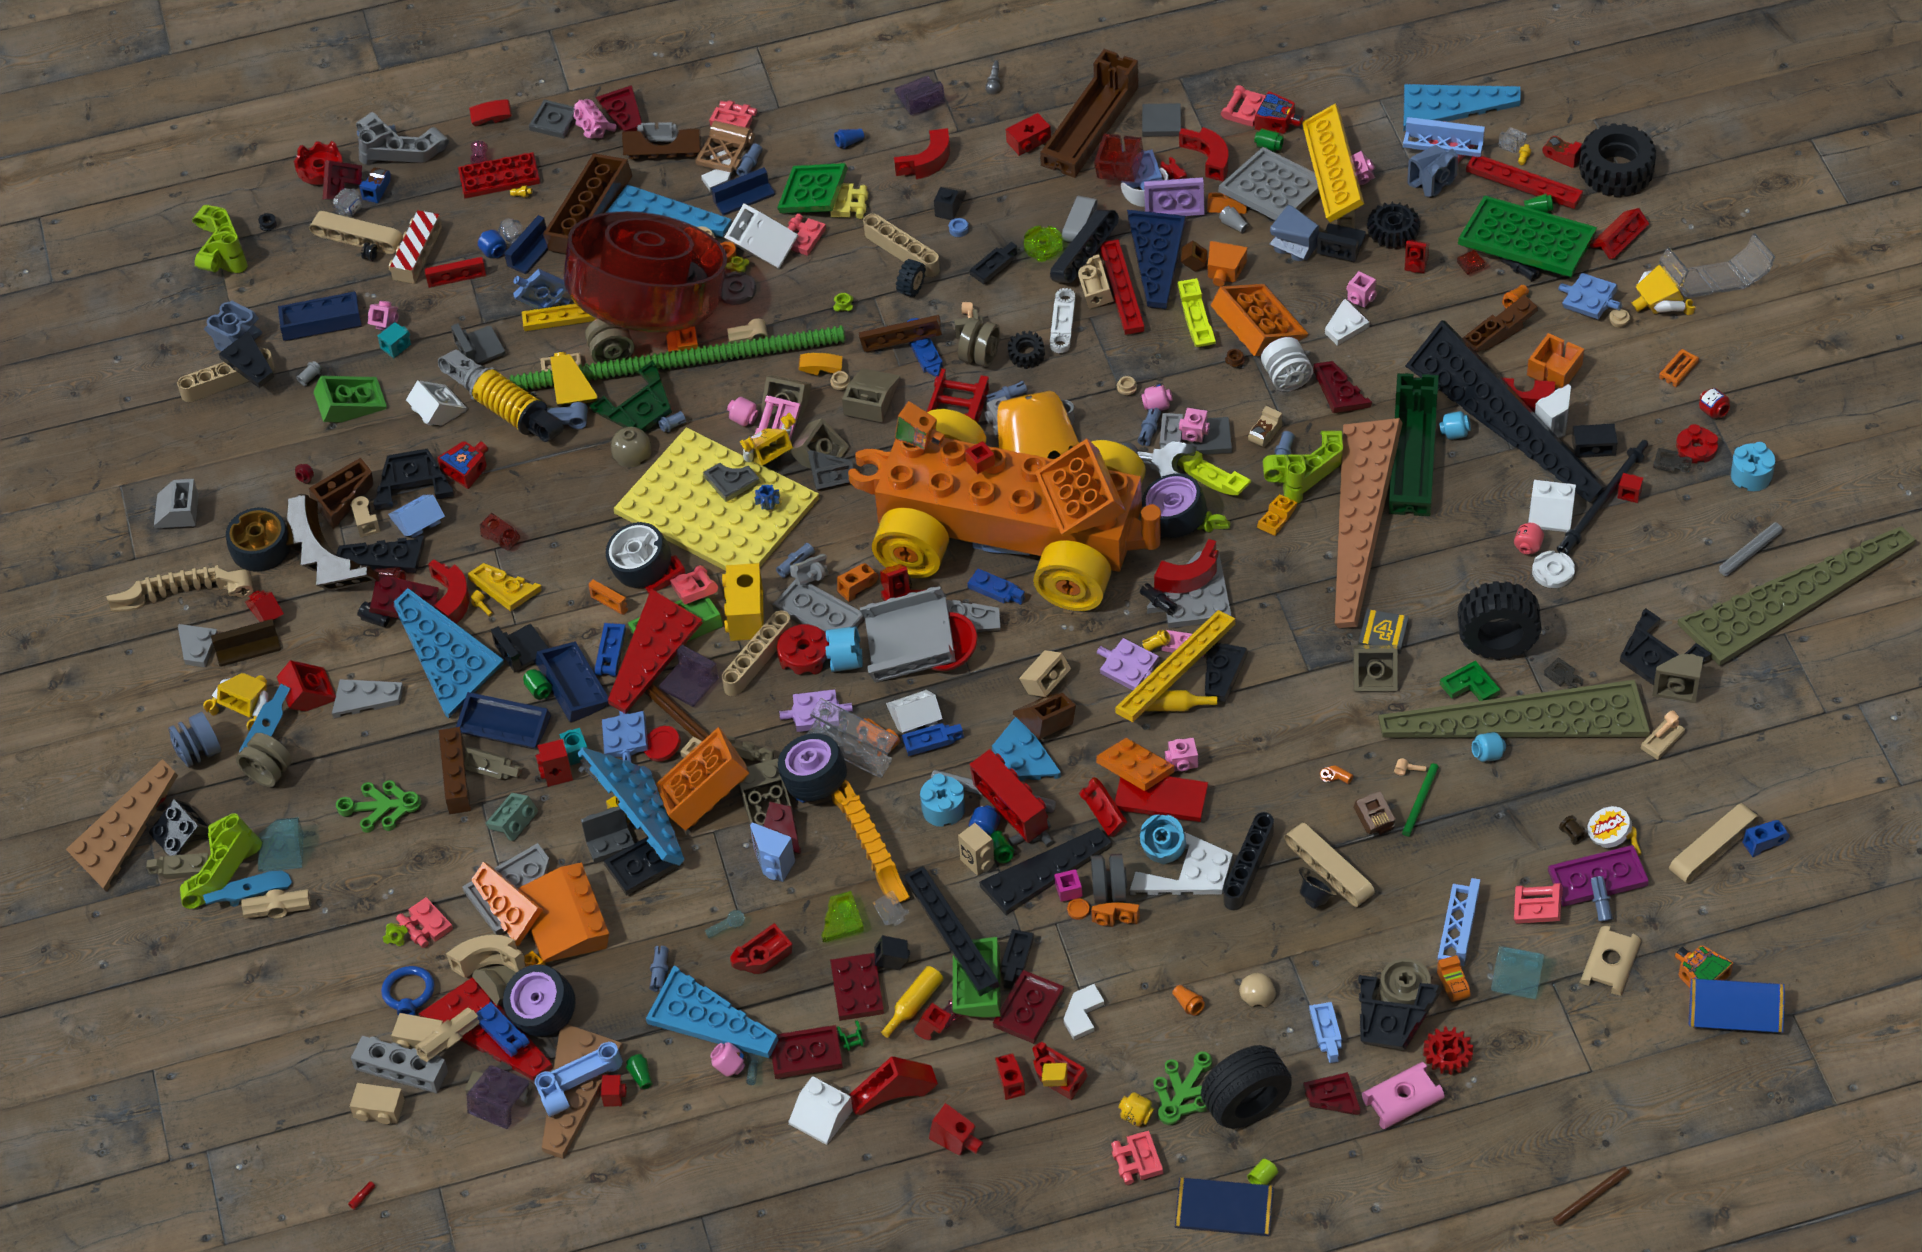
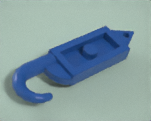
(927, 355)

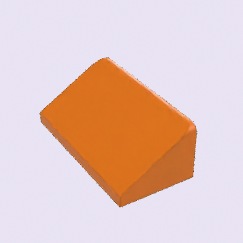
(1218, 201)

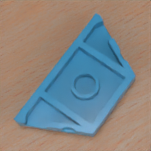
(1024, 753)

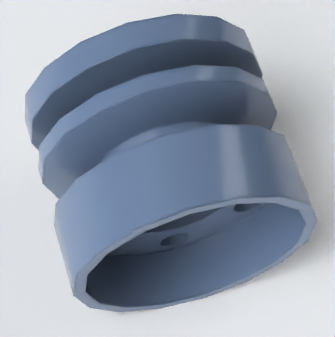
(194, 739)

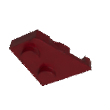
(781, 819)
(1332, 1094)

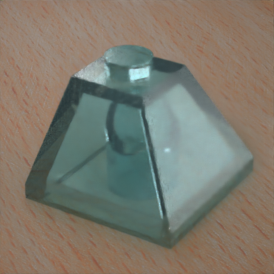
(281, 845)

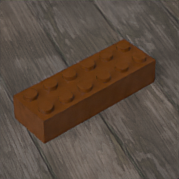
(590, 195)

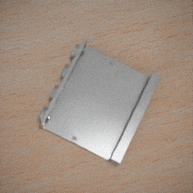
(908, 634)

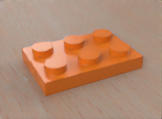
(1135, 764)

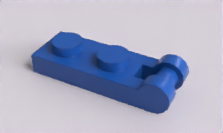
(610, 649)
(501, 1029)

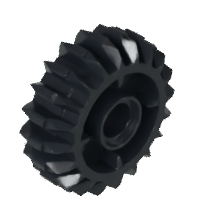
(1393, 224)

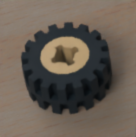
(910, 277)

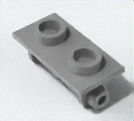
(667, 131)

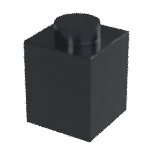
(891, 952)

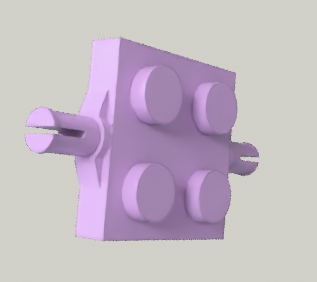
(1128, 663)
(804, 705)

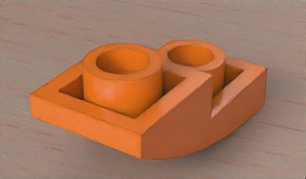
(1107, 913)

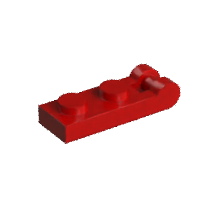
(1103, 807)

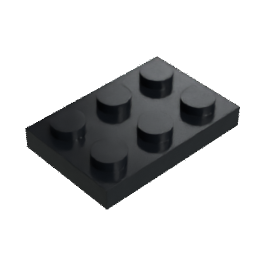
(637, 866)

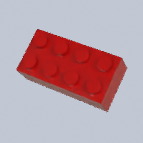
(1009, 795)

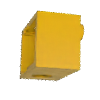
(743, 601)

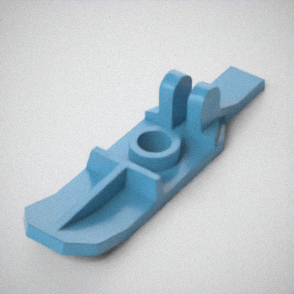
(271, 712)
(258, 885)

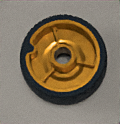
(257, 539)

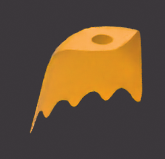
(1035, 425)

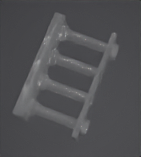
(863, 731)

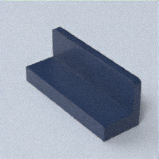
(742, 190)
(528, 247)

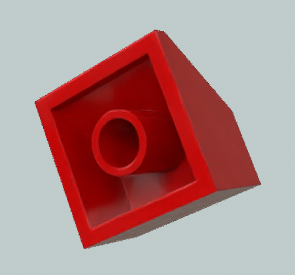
(307, 686)

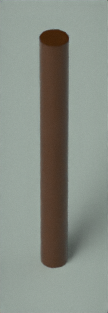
(1591, 1195)

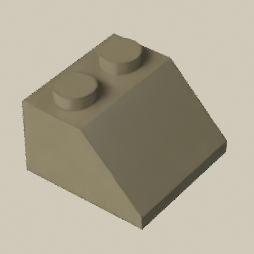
(786, 389)
(820, 438)
(1375, 667)
(1679, 678)

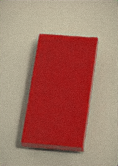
(499, 175)
(1170, 796)

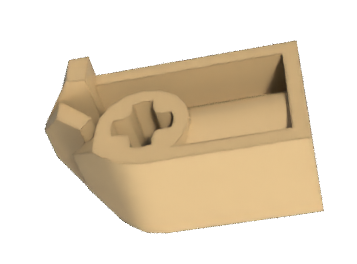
(1095, 283)

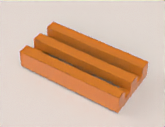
(1671, 377)
(608, 597)

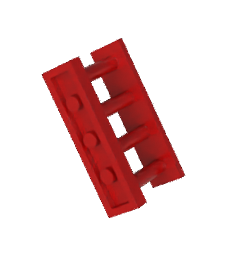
(975, 405)

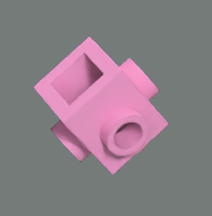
(1363, 168)
(1361, 289)
(382, 315)
(1194, 425)
(1182, 754)

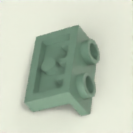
(513, 815)

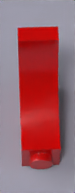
(893, 1080)

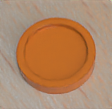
(1078, 908)

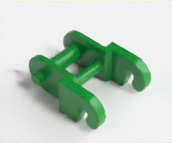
(843, 1037)

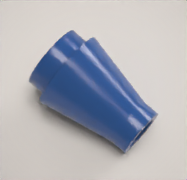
(847, 137)

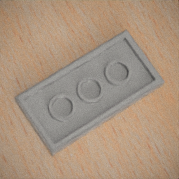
(816, 607)

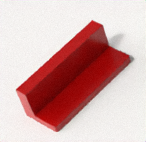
(1621, 232)
(455, 272)

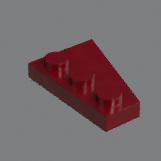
(622, 108)
(1338, 390)

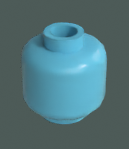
(1455, 425)
(1488, 747)

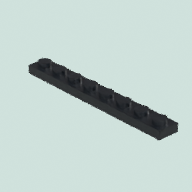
(951, 931)

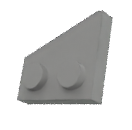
(196, 644)

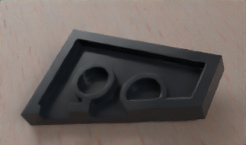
(247, 360)
(1223, 668)

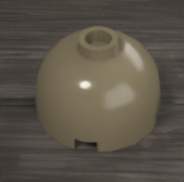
(630, 447)

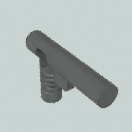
(1044, 836)

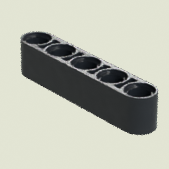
(1084, 245)
(1253, 853)

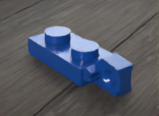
(995, 587)
(931, 738)

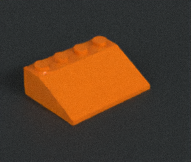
(1255, 316)
(1080, 489)
(701, 779)
(570, 914)

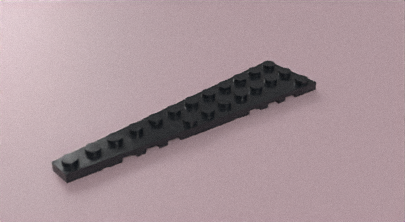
(1492, 402)

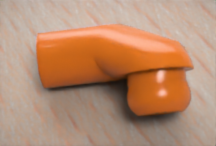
(1334, 773)

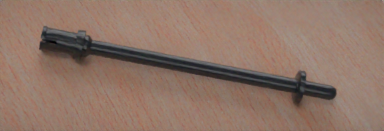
(1573, 536)

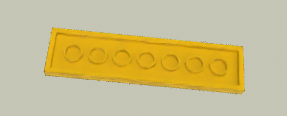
(1332, 163)

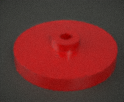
(662, 743)

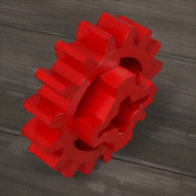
(1448, 1052)

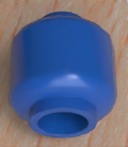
(492, 244)
(986, 819)

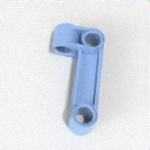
(575, 1074)

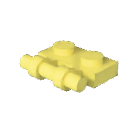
(844, 204)

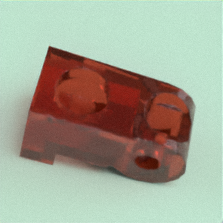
(499, 532)

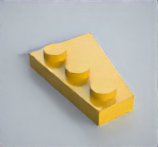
(503, 588)

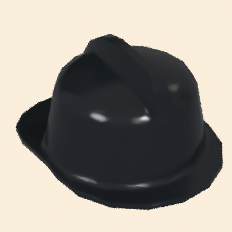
(1314, 888)

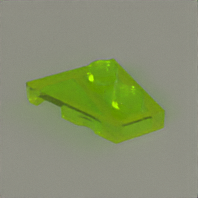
(841, 917)

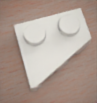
(1345, 323)

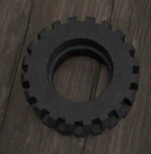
(1617, 177)
(1499, 602)

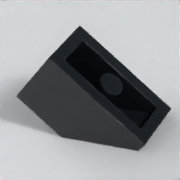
(948, 202)

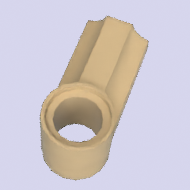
(755, 329)

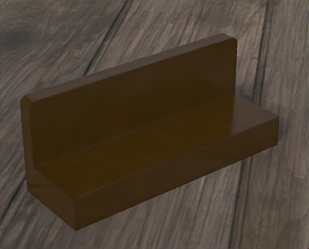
(246, 642)

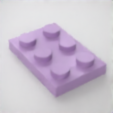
(1175, 196)

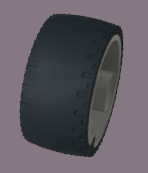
(638, 554)

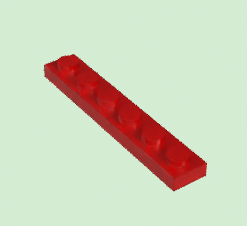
(1524, 180)
(1121, 287)

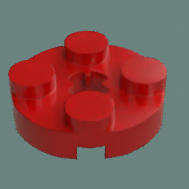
(1700, 435)

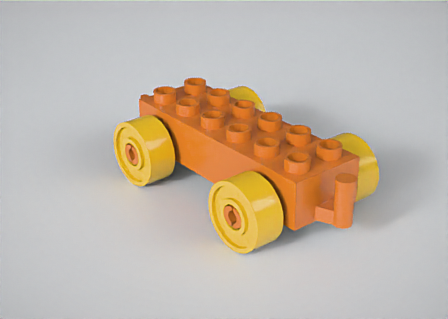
(938, 496)

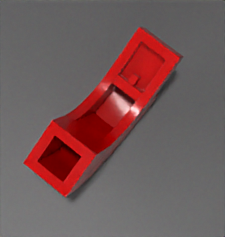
(1210, 145)
(928, 161)
(1188, 577)
(456, 600)

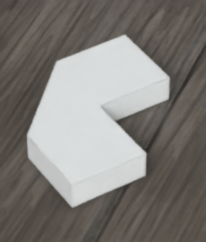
(716, 176)
(1080, 1004)

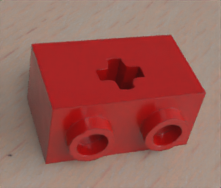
(1028, 134)
(553, 763)

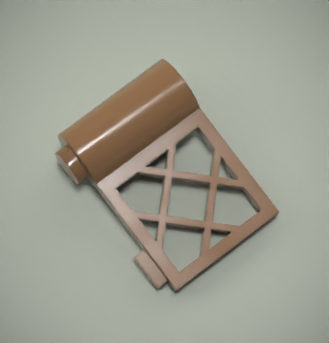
(727, 136)

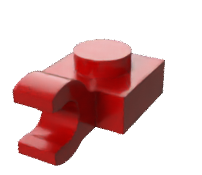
(1173, 170)

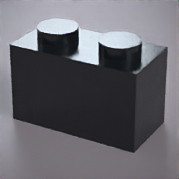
(1594, 440)

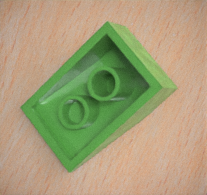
(348, 397)

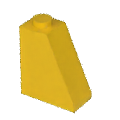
(570, 382)

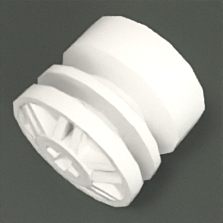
(1287, 364)

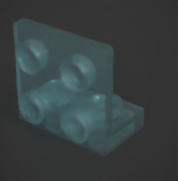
(1517, 972)

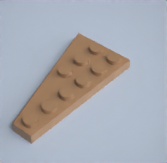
(117, 831)
(564, 1126)

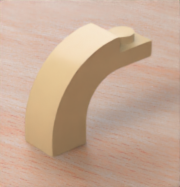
(485, 951)

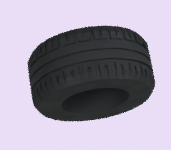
(1246, 1086)

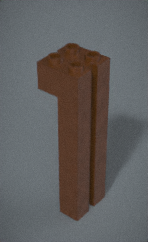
(1092, 114)

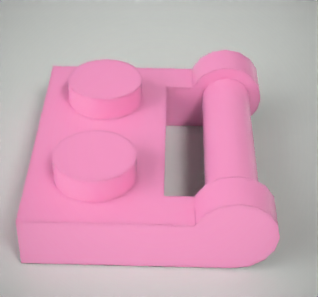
(784, 408)

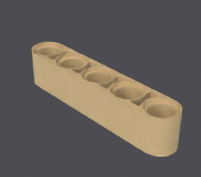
(355, 232)
(900, 243)
(214, 379)
(755, 654)
(1713, 843)
(1329, 864)

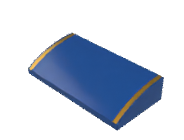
(1736, 1005)

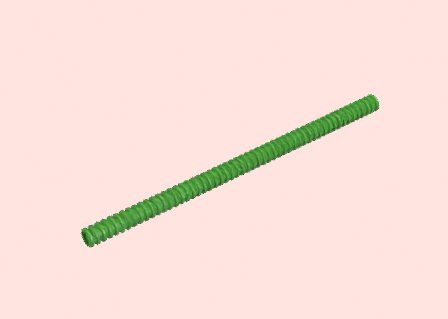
(691, 356)

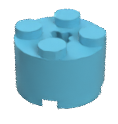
(1753, 466)
(844, 649)
(942, 800)
(1168, 828)

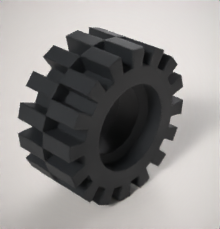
(1023, 341)

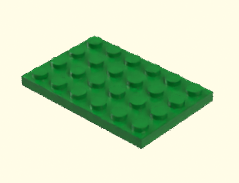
(1527, 236)

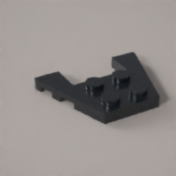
(408, 471)
(1646, 652)
(1391, 1022)

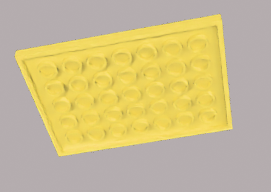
(698, 519)

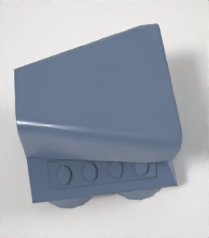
(1432, 169)
(1294, 234)
(231, 324)

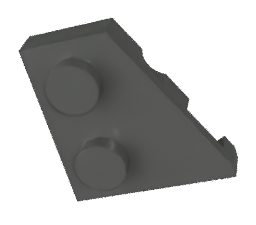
(828, 469)

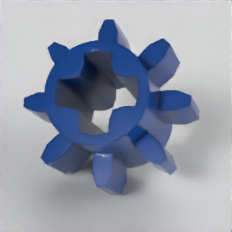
(767, 497)

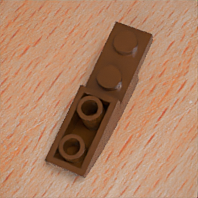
(1499, 328)

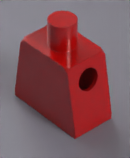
(954, 1131)

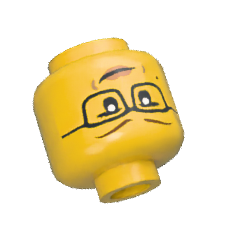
(1136, 1109)

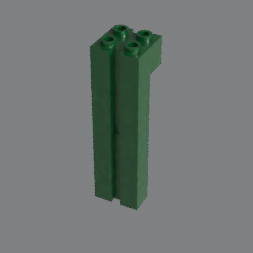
(1415, 450)

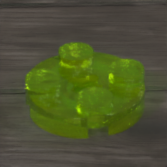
(1042, 251)

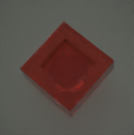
(1470, 262)

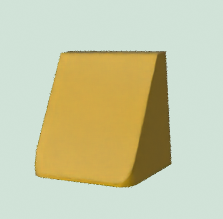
(1054, 1074)

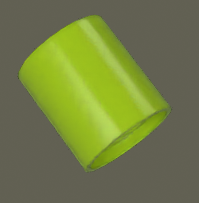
(1262, 1173)

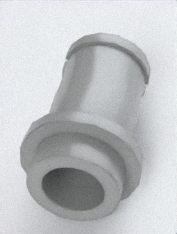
(309, 373)

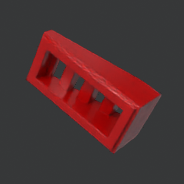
(665, 581)

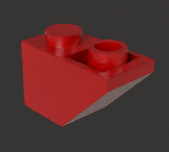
(1416, 256)
(264, 605)

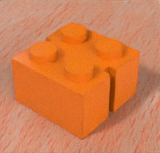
(1549, 365)

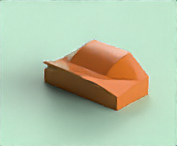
(682, 339)

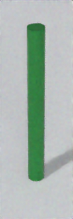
(1420, 800)

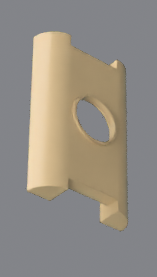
(1611, 974)

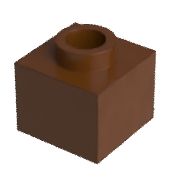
(1193, 256)

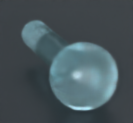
(734, 919)
(753, 1061)

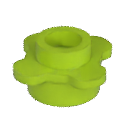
(737, 264)
(843, 302)
(395, 928)

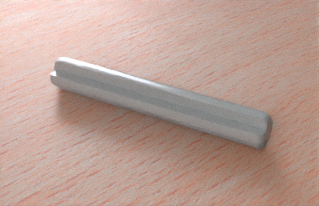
(1750, 549)

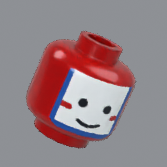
(1714, 403)

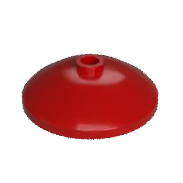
(964, 641)

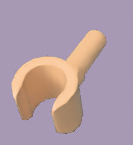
(967, 308)
(1672, 722)
(1403, 765)

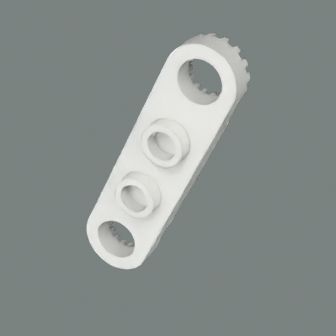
(1062, 320)

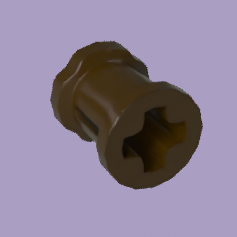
(1573, 829)

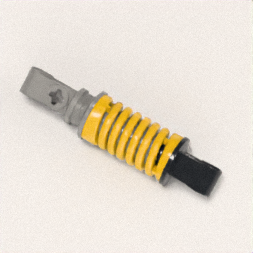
(502, 396)

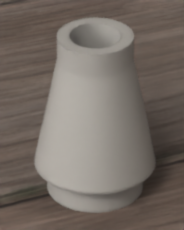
(1231, 218)

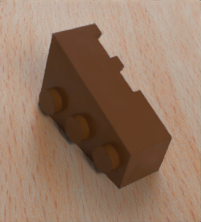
(339, 489)

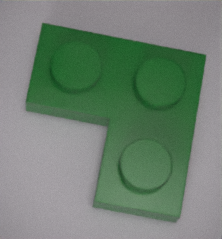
(1471, 678)

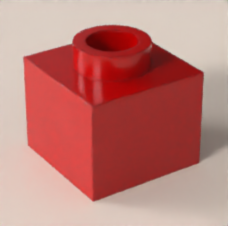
(980, 457)
(1630, 487)
(612, 1090)

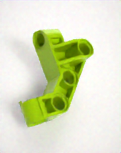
(223, 247)
(1304, 471)
(229, 844)

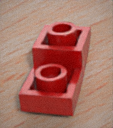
(492, 110)

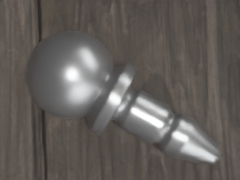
(993, 86)

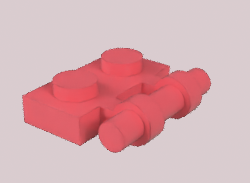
(733, 114)
(808, 233)
(429, 918)
(1144, 1155)

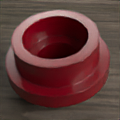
(304, 473)

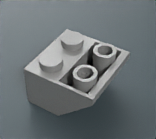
(177, 504)

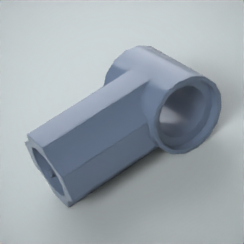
(574, 416)

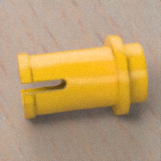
(1157, 640)

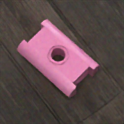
(1413, 1083)

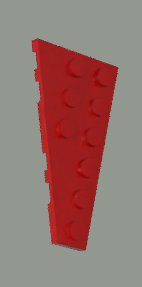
(653, 645)
(527, 1061)

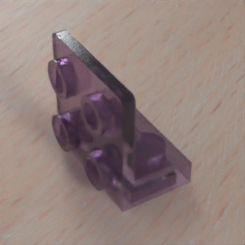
(920, 94)
(690, 677)
(495, 1095)

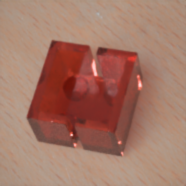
(1114, 162)

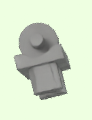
(810, 569)

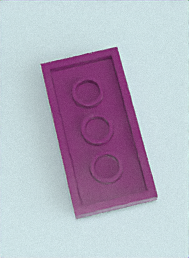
(1619, 868)

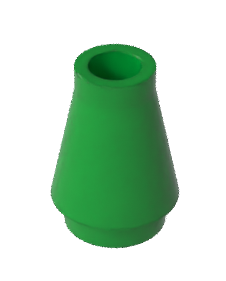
(1541, 203)
(1001, 847)
(639, 1070)

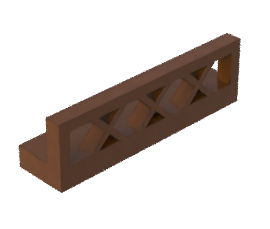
(901, 333)

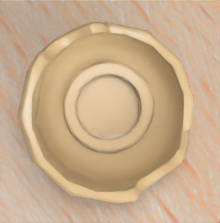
(1257, 990)

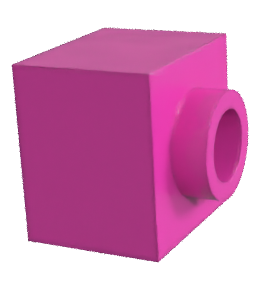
(1068, 885)

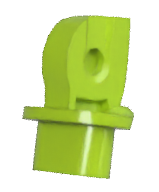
(1214, 522)

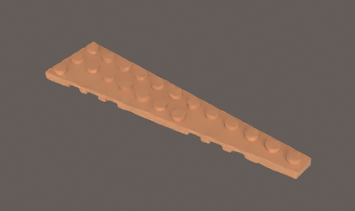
(1365, 479)

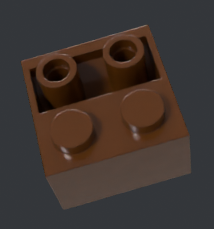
(1047, 714)

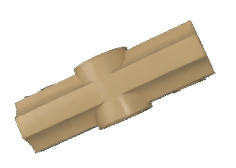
(276, 903)
(447, 1034)

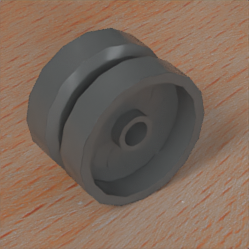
(1108, 879)

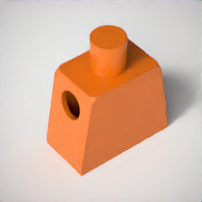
(1225, 262)

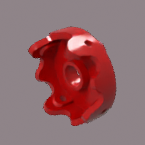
(309, 158)
(806, 659)

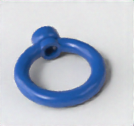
(407, 1005)

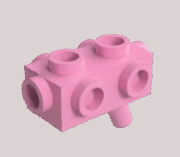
(591, 119)

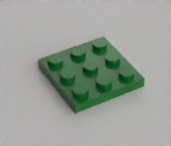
(812, 188)

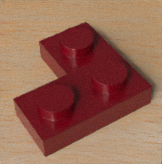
(336, 175)

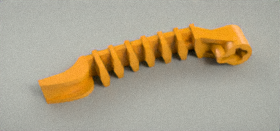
(870, 840)

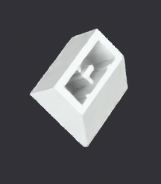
(1554, 410)

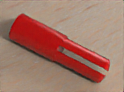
(360, 1196)

